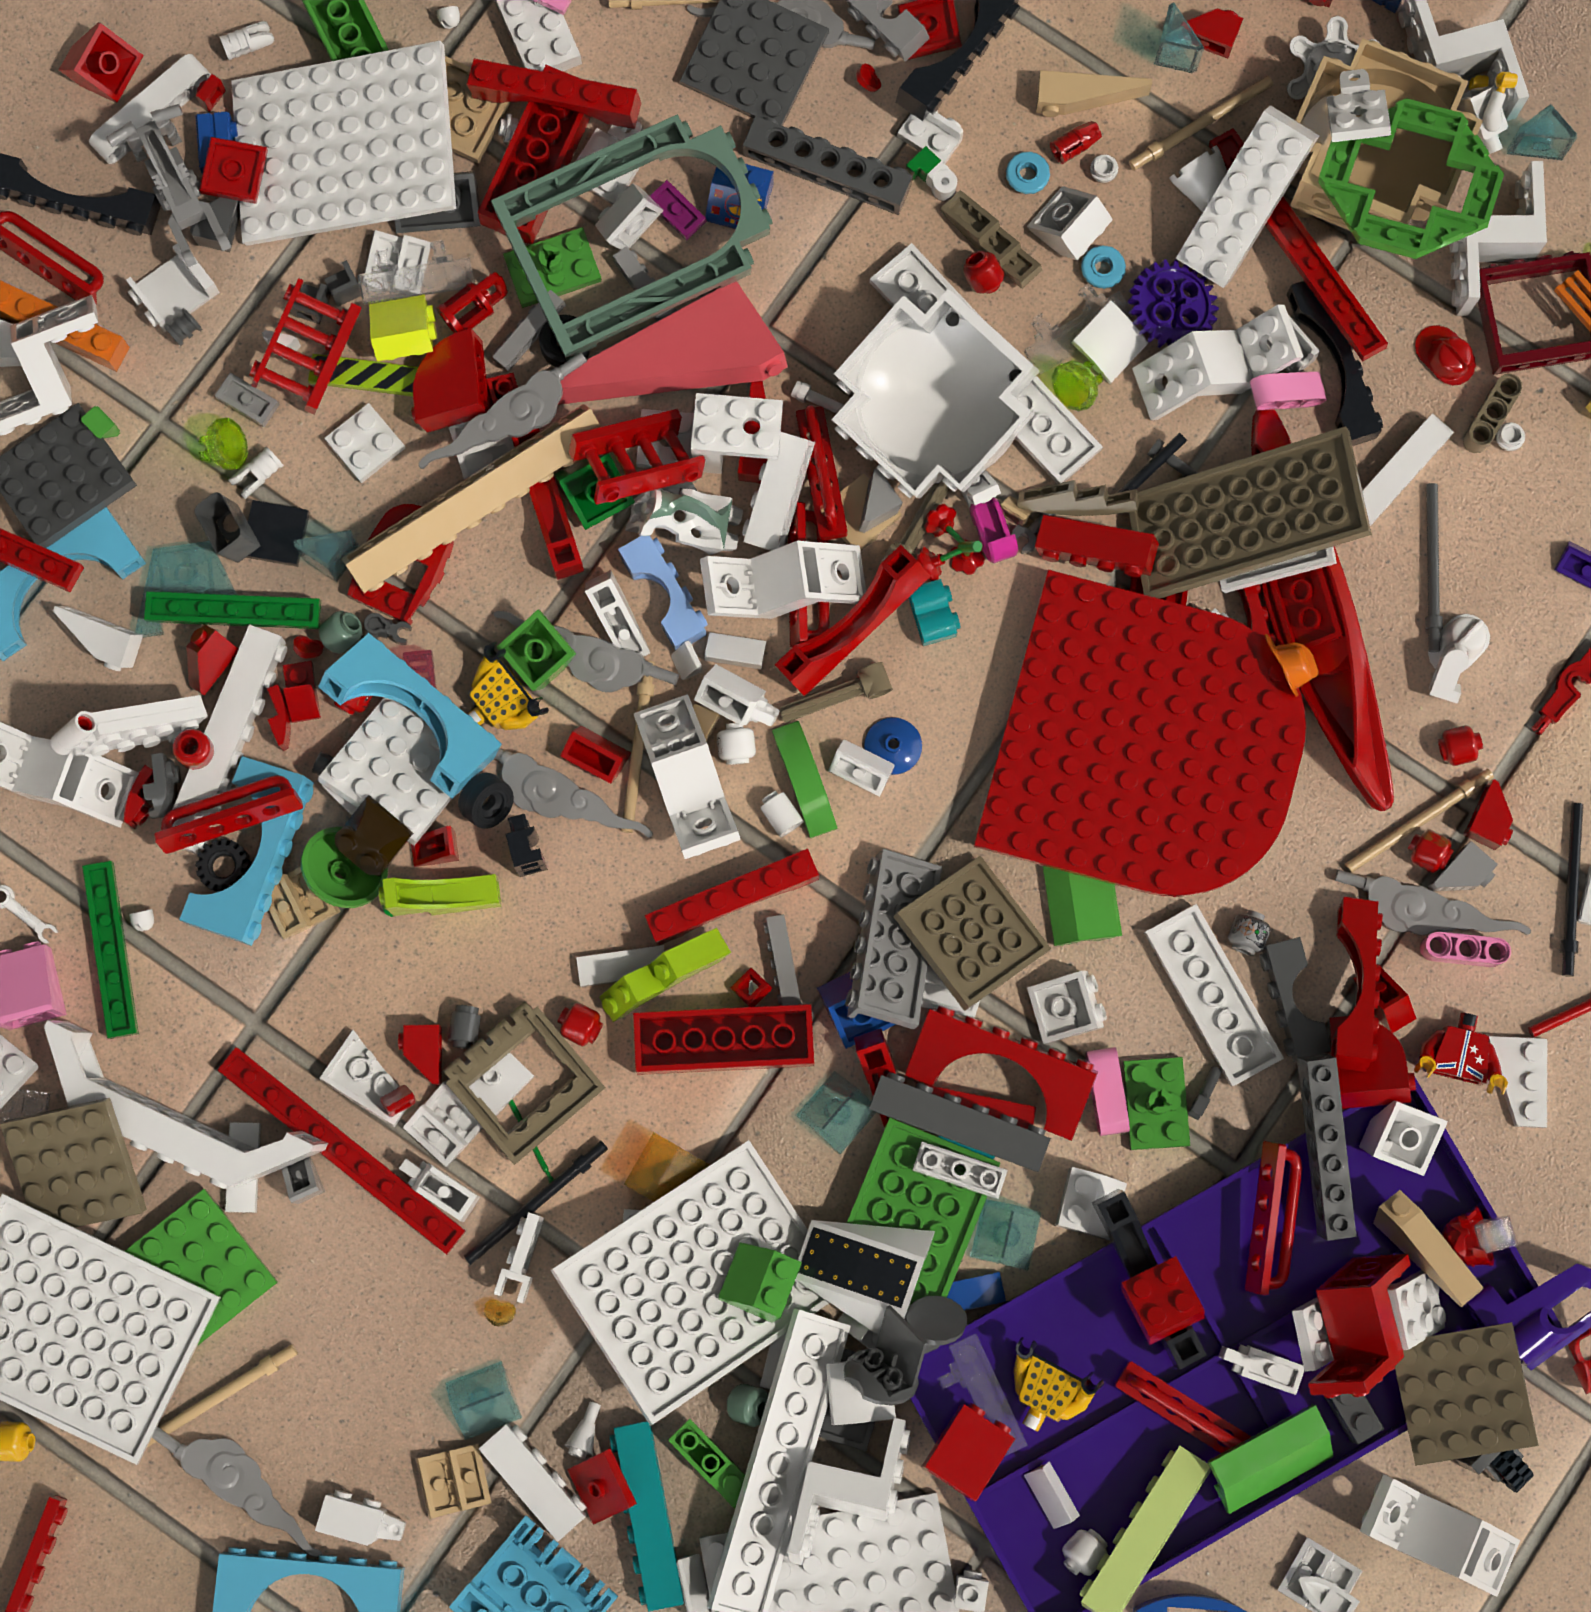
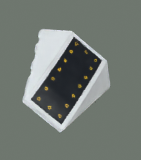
(863, 1267)

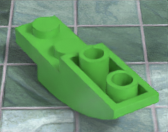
(709, 1461)

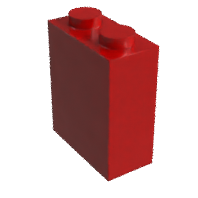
(969, 1451)

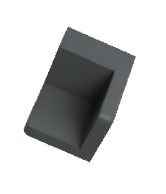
(343, 285)
(303, 312)

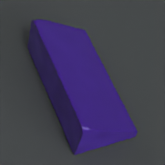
(1575, 564)

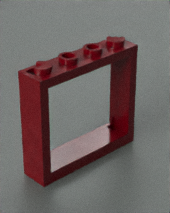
(1520, 270)

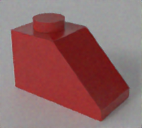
(1217, 30)
(207, 657)
(1491, 818)
(1394, 1003)
(423, 1049)

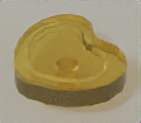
(499, 1313)

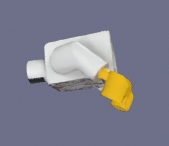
(1487, 105)

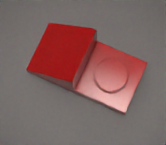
(301, 691)

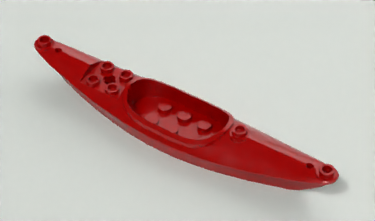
(1321, 615)

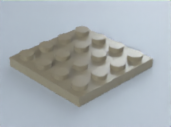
(972, 933)
(74, 1163)
(1465, 1395)

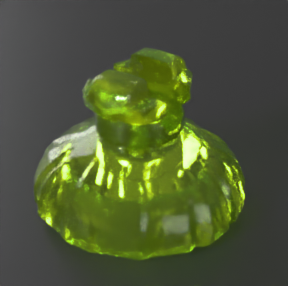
(1076, 384)
(224, 444)

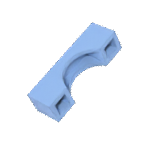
(644, 561)

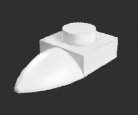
(1327, 1595)

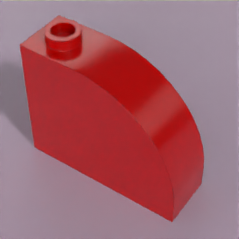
(451, 383)
(1385, 1078)

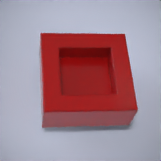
(210, 92)

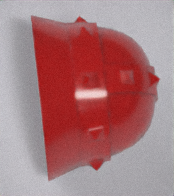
(1463, 1239)

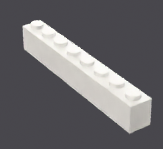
(233, 719)

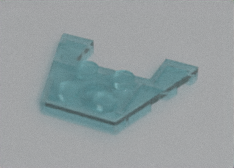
(183, 570)

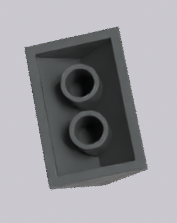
(462, 217)

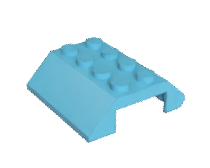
(531, 1580)

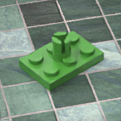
(562, 263)
(1156, 1103)

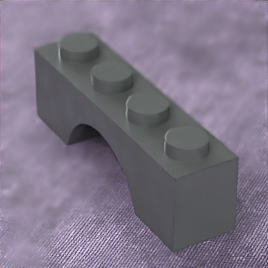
(1303, 1035)

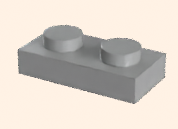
(247, 399)

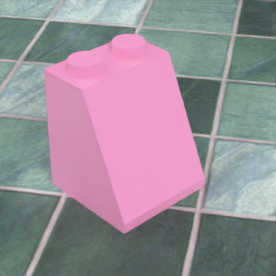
(29, 987)

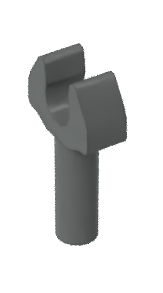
(1030, 533)
(1202, 1100)

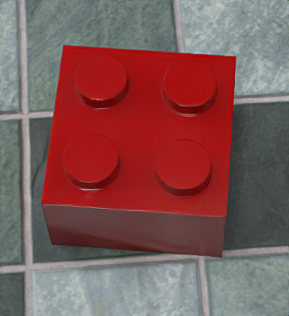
(1162, 1300)

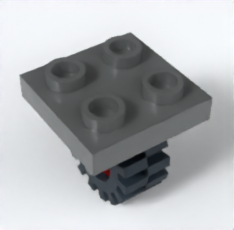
(1500, 1466)

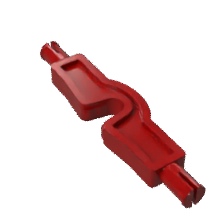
(1565, 692)

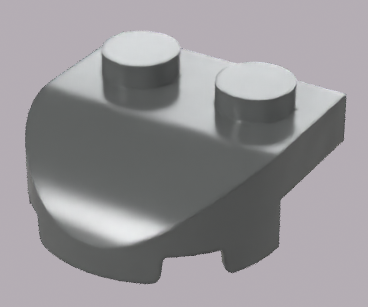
(164, 789)

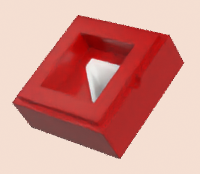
(751, 988)

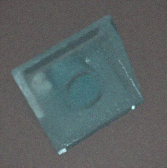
(1178, 43)
(1544, 136)
(326, 552)
(837, 1112)
(1005, 1234)
(482, 1400)

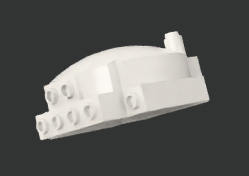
(933, 395)

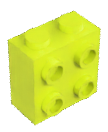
(402, 327)

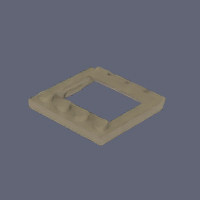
(552, 1111)

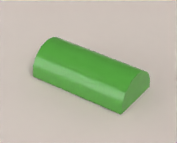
(345, 28)

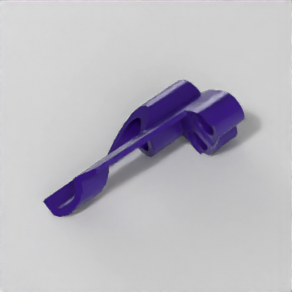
(1529, 1314)

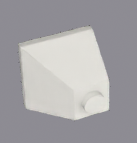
(1403, 1136)

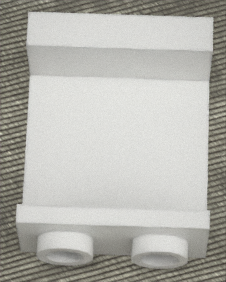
(172, 289)

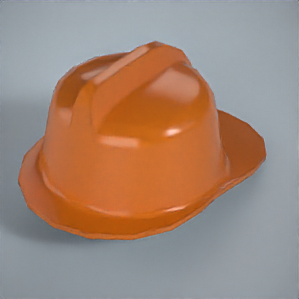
(1296, 662)

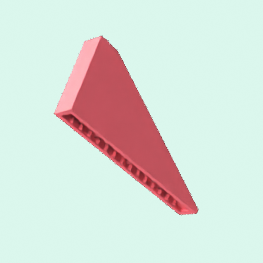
(699, 346)

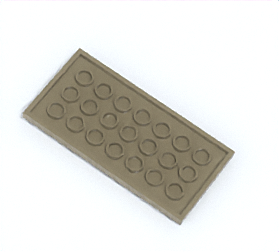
(1252, 513)

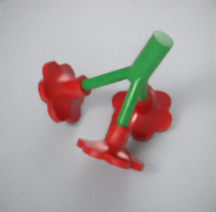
(965, 556)

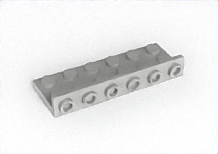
(888, 965)

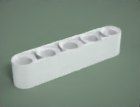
(171, 88)
(1405, 466)

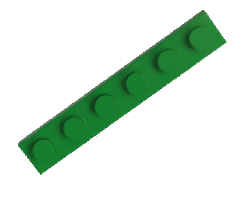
(232, 610)
(110, 950)

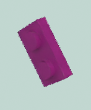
(678, 210)

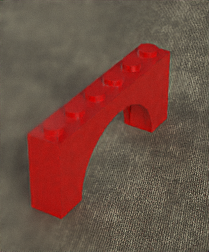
(1062, 1081)

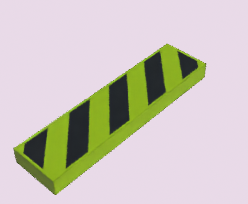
(370, 376)

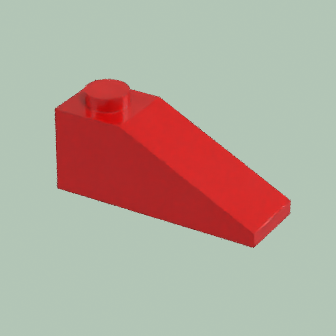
(875, 1060)

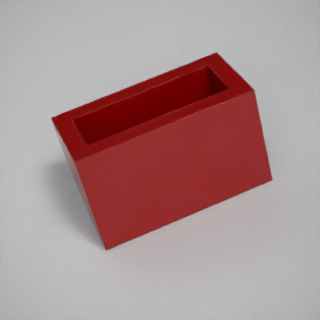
(595, 754)

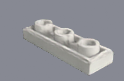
(978, 1176)

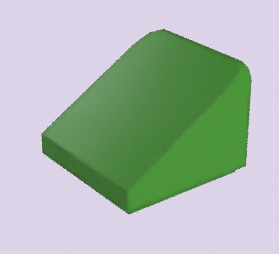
(100, 423)

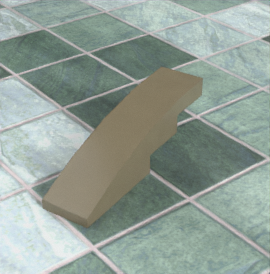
(987, 236)
(1068, 500)

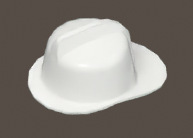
(1465, 630)

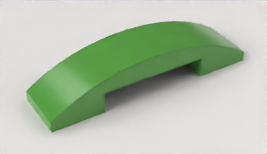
(805, 779)

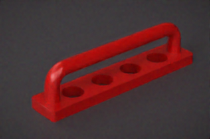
(45, 266)
(833, 524)
(798, 618)
(285, 802)
(1259, 1278)
(1134, 1380)

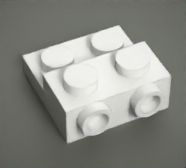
(1067, 1006)

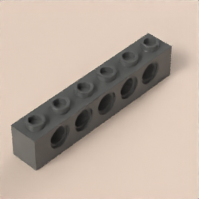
(889, 198)
(1326, 1146)

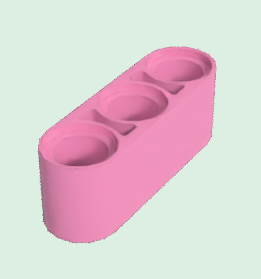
(1287, 390)
(1478, 944)
(1108, 1092)

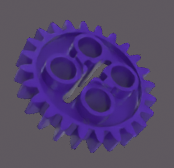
(1149, 301)

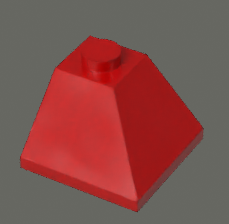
(101, 62)

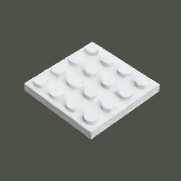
(393, 763)

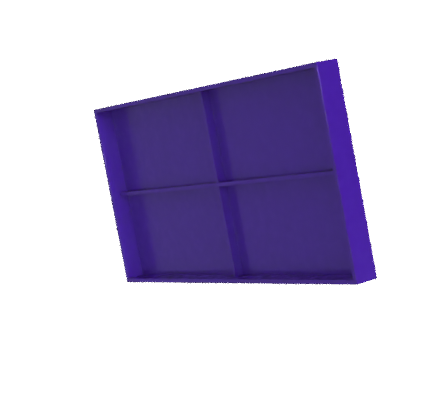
(1088, 1327)

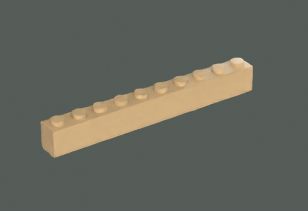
(467, 502)

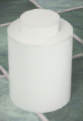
(781, 813)

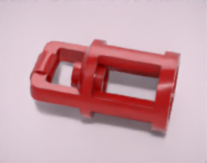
(479, 296)

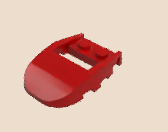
(391, 599)

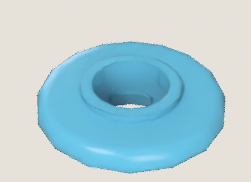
(1032, 161)
(1106, 254)

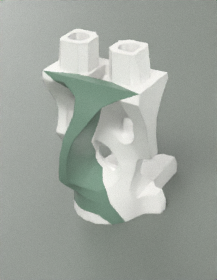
(702, 512)

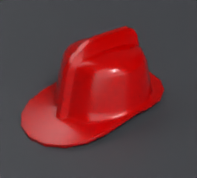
(1445, 354)

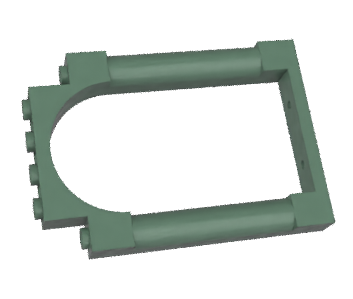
(659, 142)

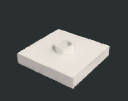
(501, 1082)

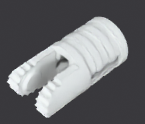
(247, 40)
(261, 467)

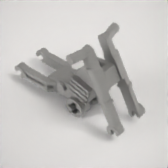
(174, 183)

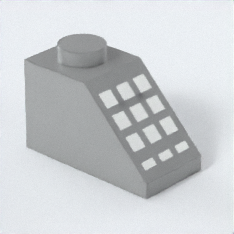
(1465, 871)

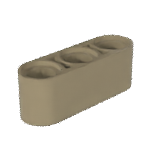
(1501, 404)

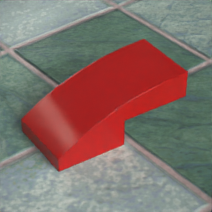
(281, 723)

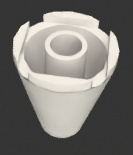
(1201, 177)

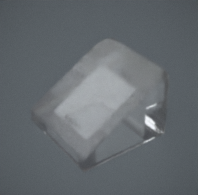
(1495, 1233)

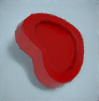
(867, 78)
(307, 647)

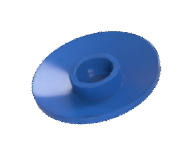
(905, 733)

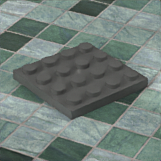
(754, 57)
(61, 477)

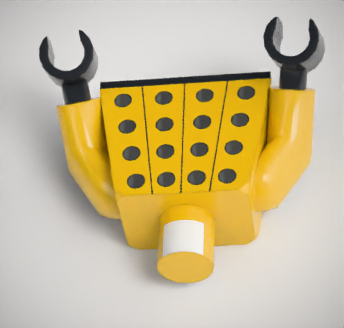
(501, 695)
(1049, 1388)

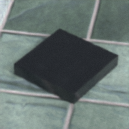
(276, 531)

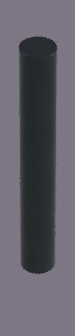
(1156, 462)

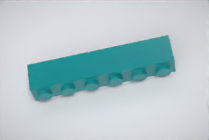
(649, 1517)

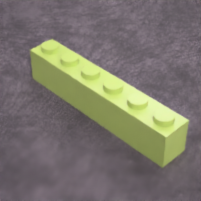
(1146, 1534)

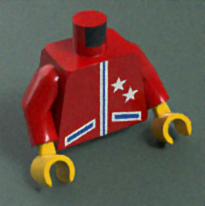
(1462, 1055)

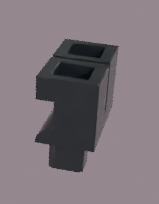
(521, 844)

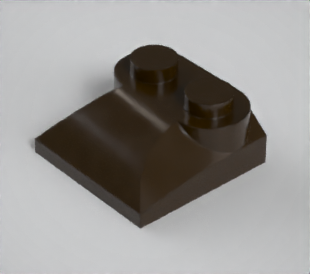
(372, 837)

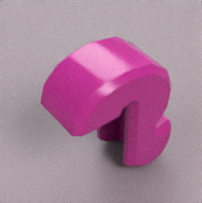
(993, 531)

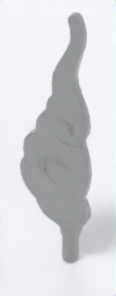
(816, 11)
(514, 413)
(603, 663)
(554, 794)
(1423, 910)
(235, 1480)

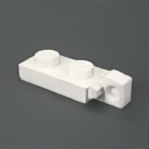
(1264, 1367)

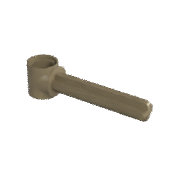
(916, 529)
(871, 681)

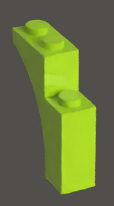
(440, 895)
(663, 973)

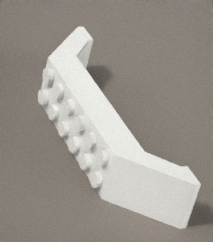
(163, 1129)

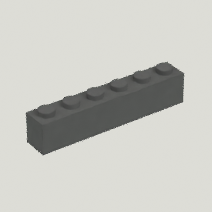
(960, 1123)

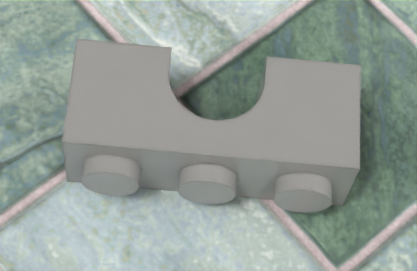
(902, 34)

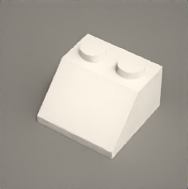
(628, 217)
(1070, 222)
(1076, 1209)

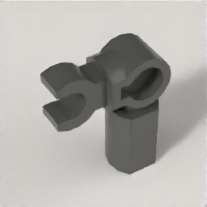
(382, 627)

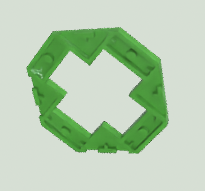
(1443, 225)

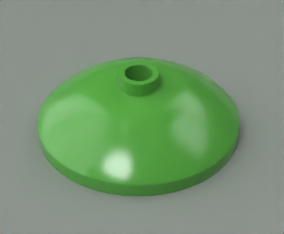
(323, 860)

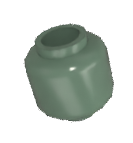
(340, 632)
(747, 1404)

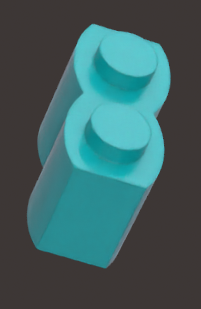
(933, 614)

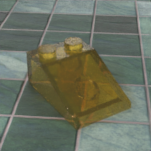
(662, 1168)

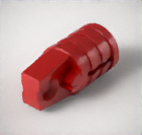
(1075, 141)

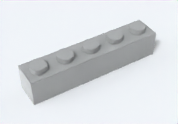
(636, 274)
(525, 335)
(782, 960)

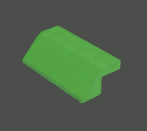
(1080, 908)
(1271, 1458)

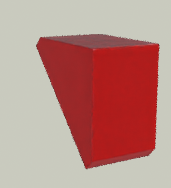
(436, 847)

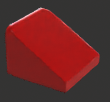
(398, 1100)

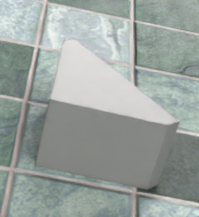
(880, 502)
(302, 1181)

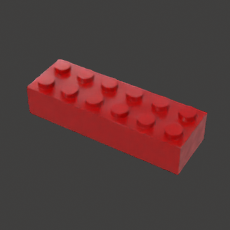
(539, 146)
(723, 1039)

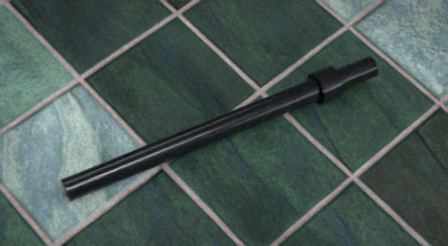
(1569, 945)
(580, 1164)

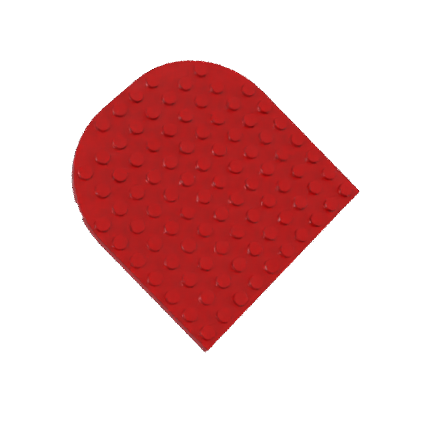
(1143, 744)

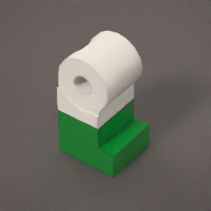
(933, 173)

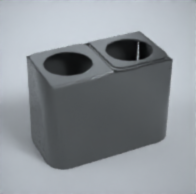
(241, 542)

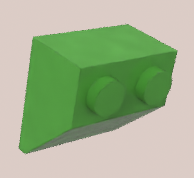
(537, 651)
(759, 1281)

